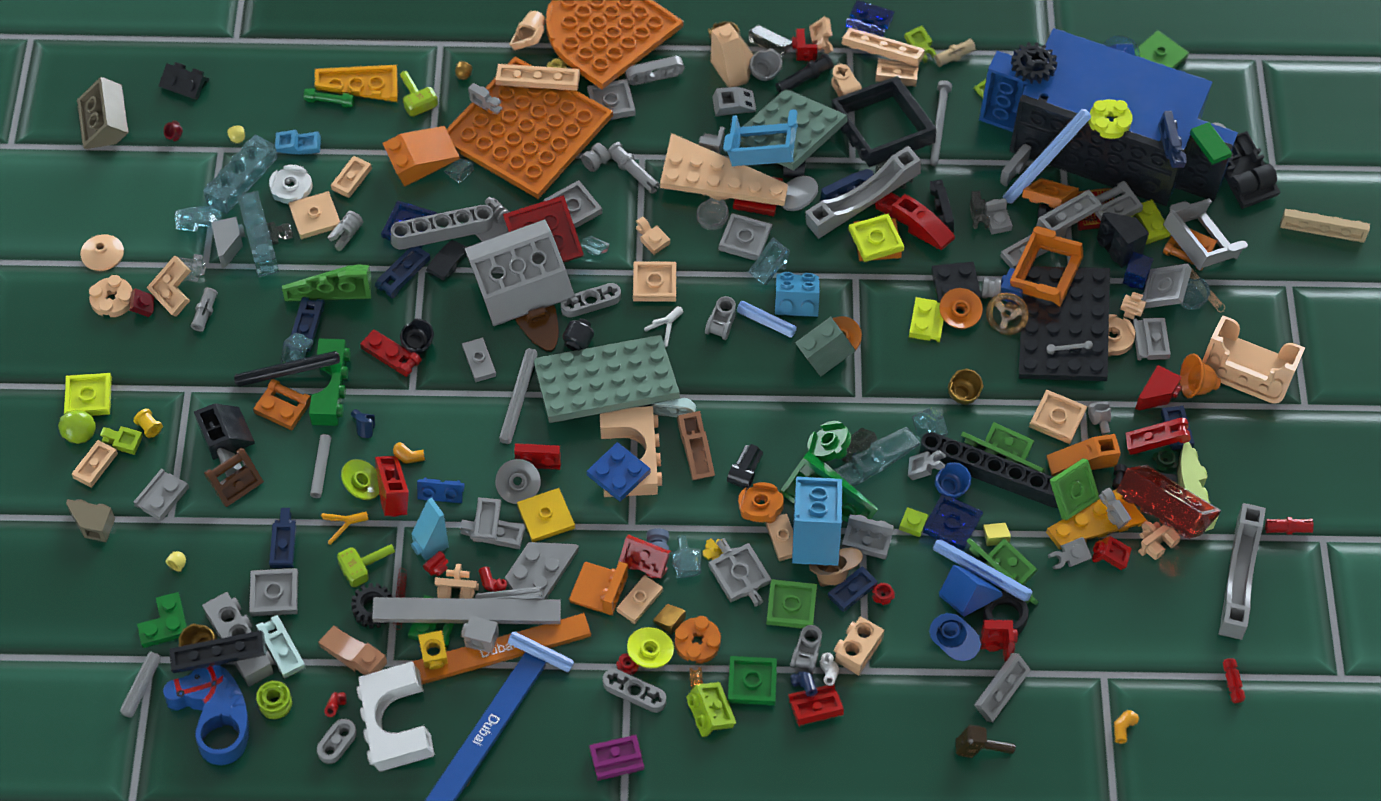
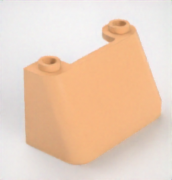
(1249, 365)

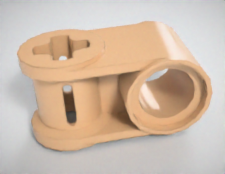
(844, 80)

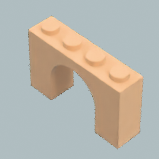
(639, 425)

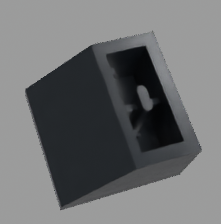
(1121, 237)
(223, 428)

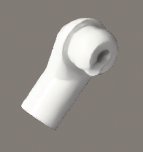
(830, 668)

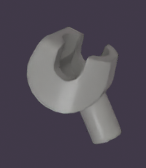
(1100, 414)

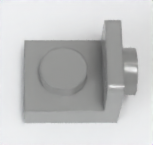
(998, 216)

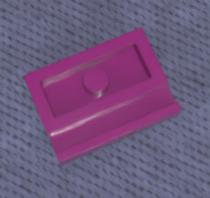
(616, 757)

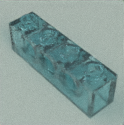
(240, 173)

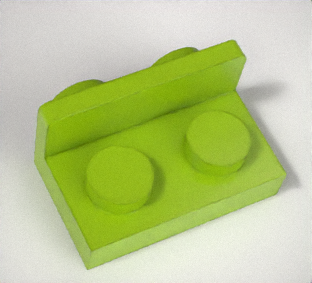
(710, 708)

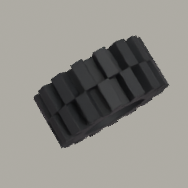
(364, 596)

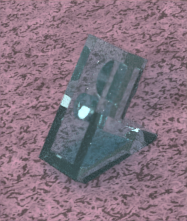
(770, 260)

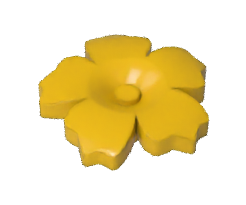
(712, 550)

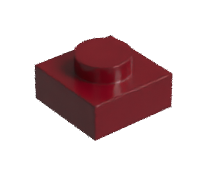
(141, 302)

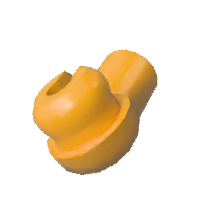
(406, 455)
(1122, 723)

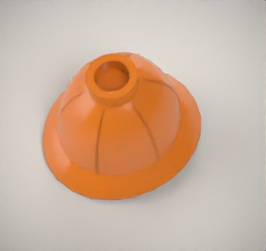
(1197, 377)

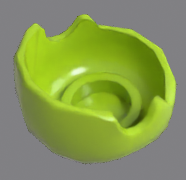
(77, 426)

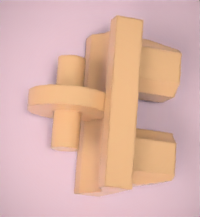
(1154, 535)
(466, 587)

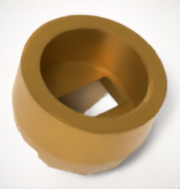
(463, 70)

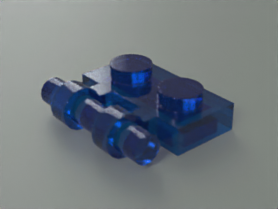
(870, 18)

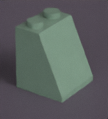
(825, 346)

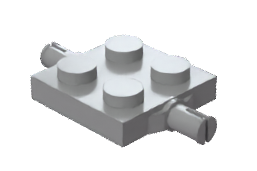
(739, 572)

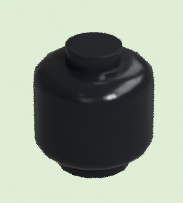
(578, 335)

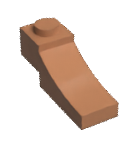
(695, 445)
(353, 652)

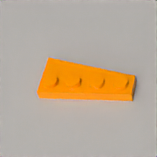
(1092, 523)

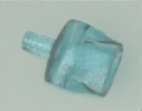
(686, 560)

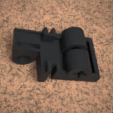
(1248, 174)

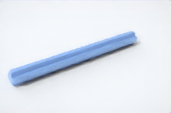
(1047, 155)

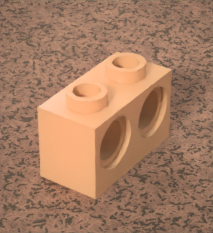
(861, 646)

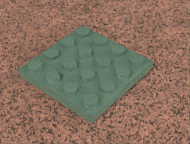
(814, 122)

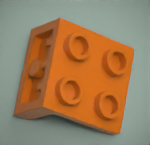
(599, 587)

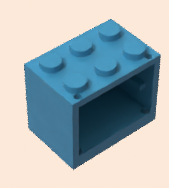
(817, 521)

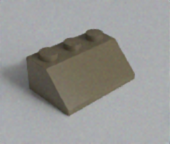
(102, 114)

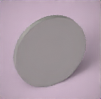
(800, 193)

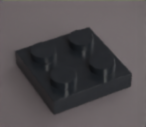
(955, 276)

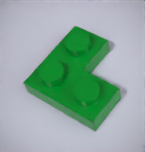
(166, 627)

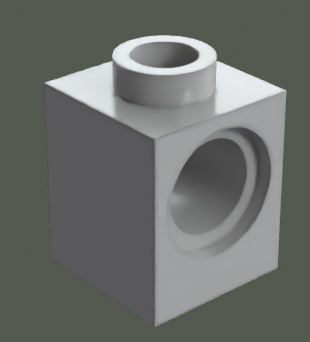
(480, 634)

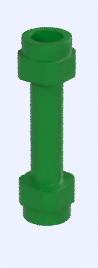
(312, 95)

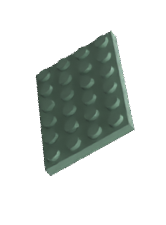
(605, 378)

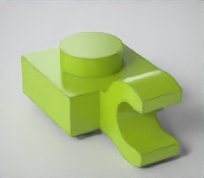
(124, 440)

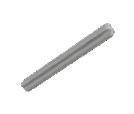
(518, 396)

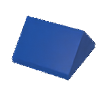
(967, 591)

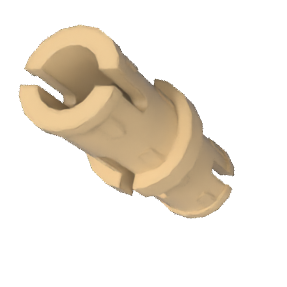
(965, 47)

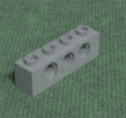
(217, 612)

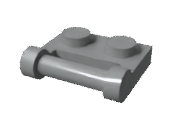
(1124, 205)

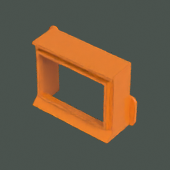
(1046, 239)

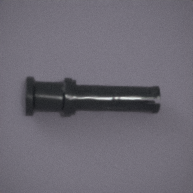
(812, 70)

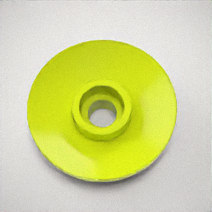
(650, 640)

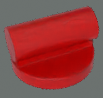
(436, 564)

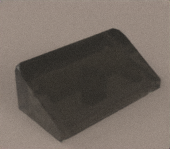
(769, 40)

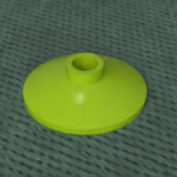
(360, 479)

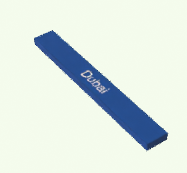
(488, 729)

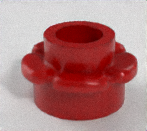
(883, 588)
(628, 669)

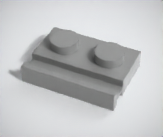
(1151, 338)
(161, 494)

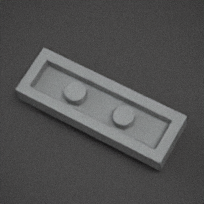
(1002, 687)

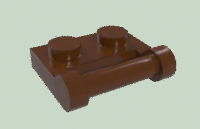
(237, 483)

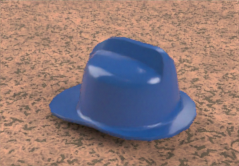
(955, 636)

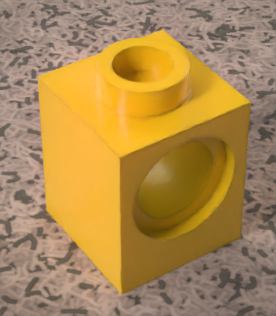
(430, 640)

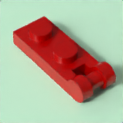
(390, 353)
(1158, 435)

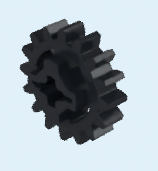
(1034, 63)

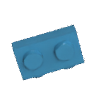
(797, 294)

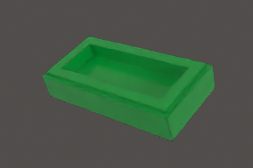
(1210, 143)

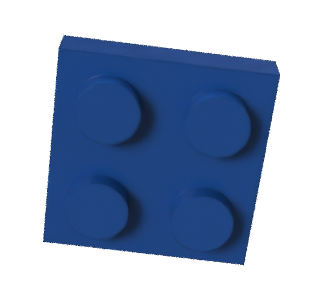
(618, 472)

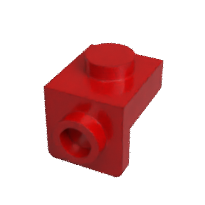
(803, 51)

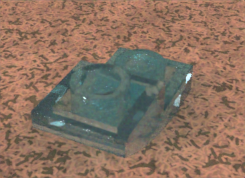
(193, 217)

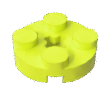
(1110, 108)

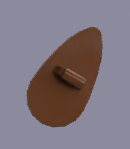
(541, 327)

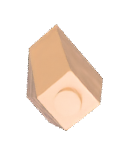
(730, 55)

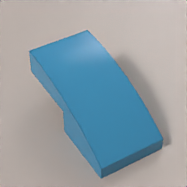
(294, 143)

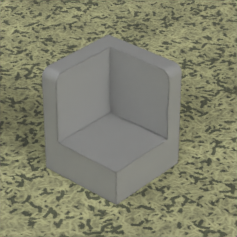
(713, 142)

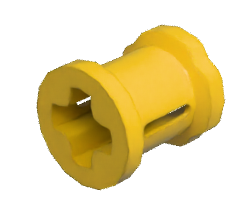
(148, 423)

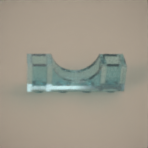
(258, 234)

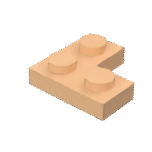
(166, 283)

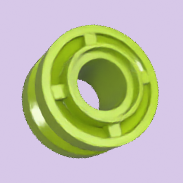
(276, 709)

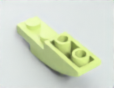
(1192, 475)

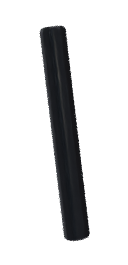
(287, 368)

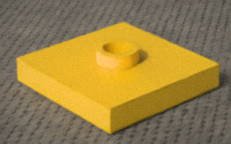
(545, 515)

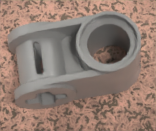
(721, 321)
(807, 652)

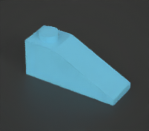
(430, 531)

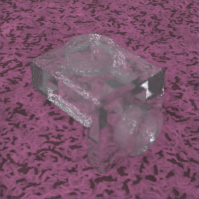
(196, 266)

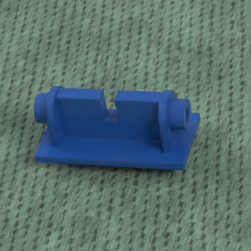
(440, 491)

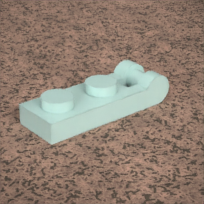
(281, 647)

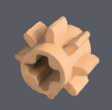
(1133, 305)

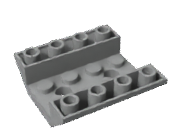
(523, 282)

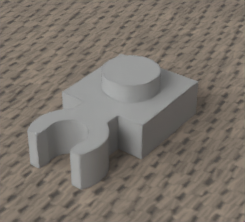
(482, 98)
(922, 464)
(1116, 512)
(1073, 553)

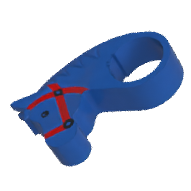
(221, 704)

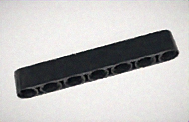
(987, 461)

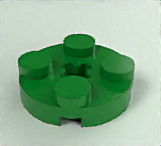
(822, 446)

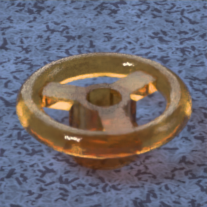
(1012, 307)

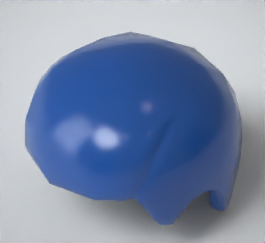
(953, 480)

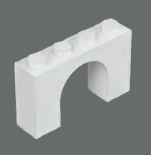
(377, 692)

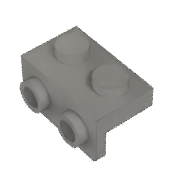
(868, 536)

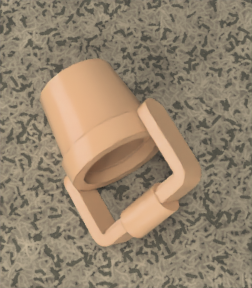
(528, 31)

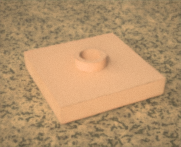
(314, 215)
(654, 281)
(1058, 416)

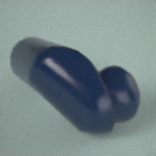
(805, 680)

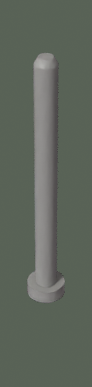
(944, 88)

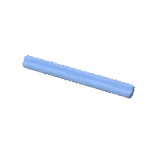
(982, 570)

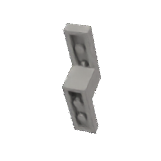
(1057, 220)

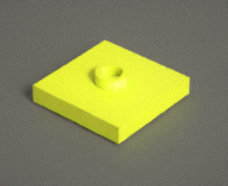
(876, 237)
(88, 393)

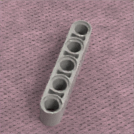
(433, 231)

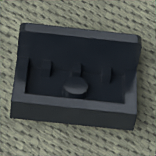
(183, 81)

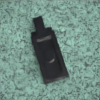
(942, 203)

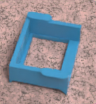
(761, 154)

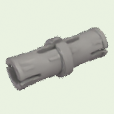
(200, 320)

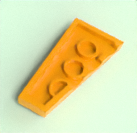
(364, 81)

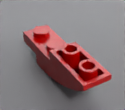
(918, 218)

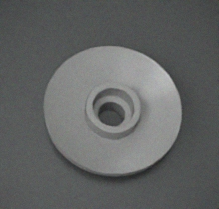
(517, 468)

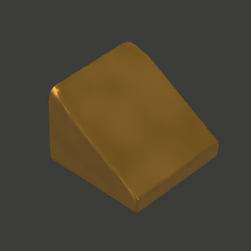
(670, 618)

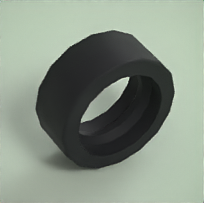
(1013, 601)

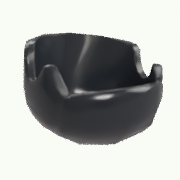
(417, 336)

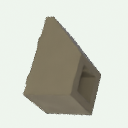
(92, 519)

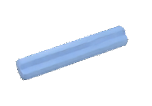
(766, 319)
(540, 651)

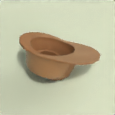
(835, 575)

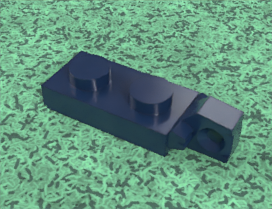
(1171, 141)
(283, 541)

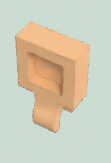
(820, 32)
(652, 238)

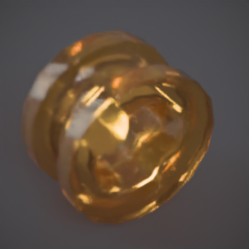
(695, 677)

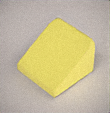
(995, 533)

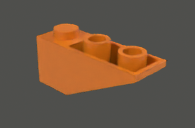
(1099, 451)

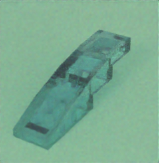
(878, 457)

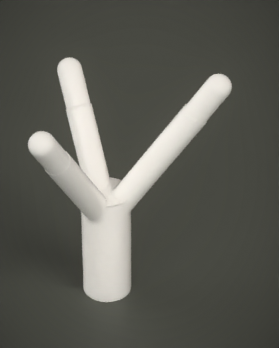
(668, 321)

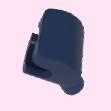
(364, 423)

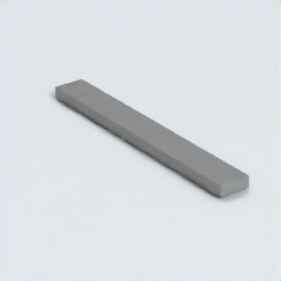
(460, 609)

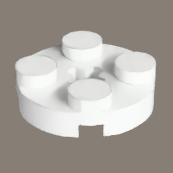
(290, 173)

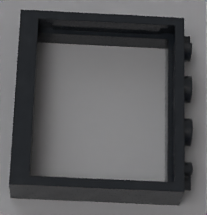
(875, 93)

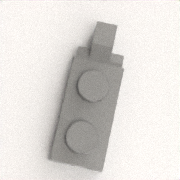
(508, 533)

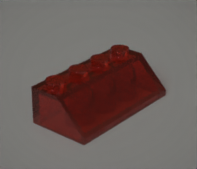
(1167, 501)

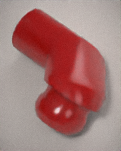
(489, 583)
(333, 704)

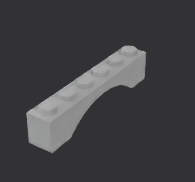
(893, 174)
(1241, 569)

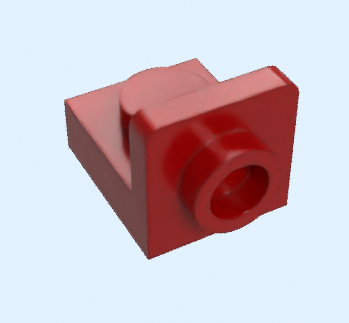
(1112, 551)

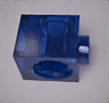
(1137, 270)

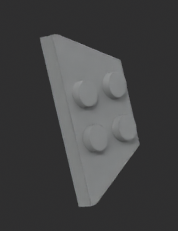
(541, 566)

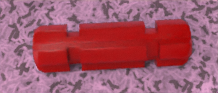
(1233, 680)

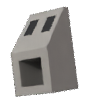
(733, 101)

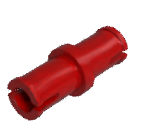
(1289, 525)

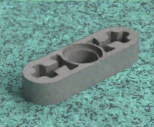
(643, 72)
(608, 300)
(616, 689)

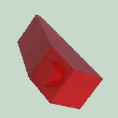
(392, 486)

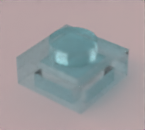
(595, 246)

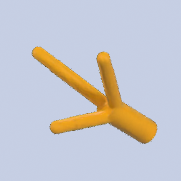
(350, 519)

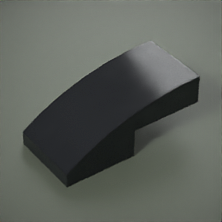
(447, 259)

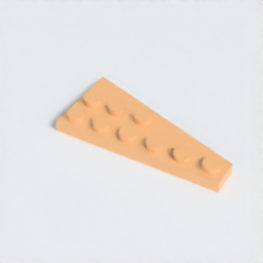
(709, 173)

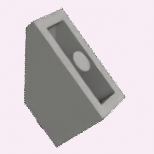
(227, 239)

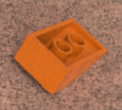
(420, 153)

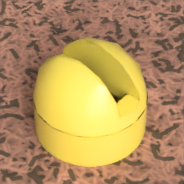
(236, 134)
(176, 561)

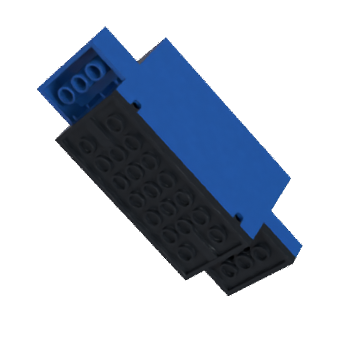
(1095, 73)

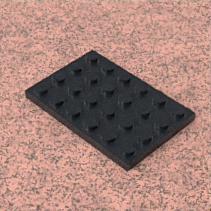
(1078, 320)

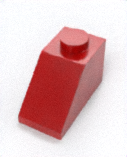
(1159, 389)

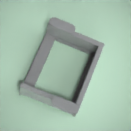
(1189, 243)

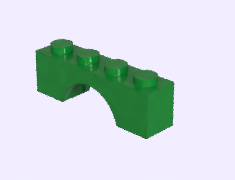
(326, 404)

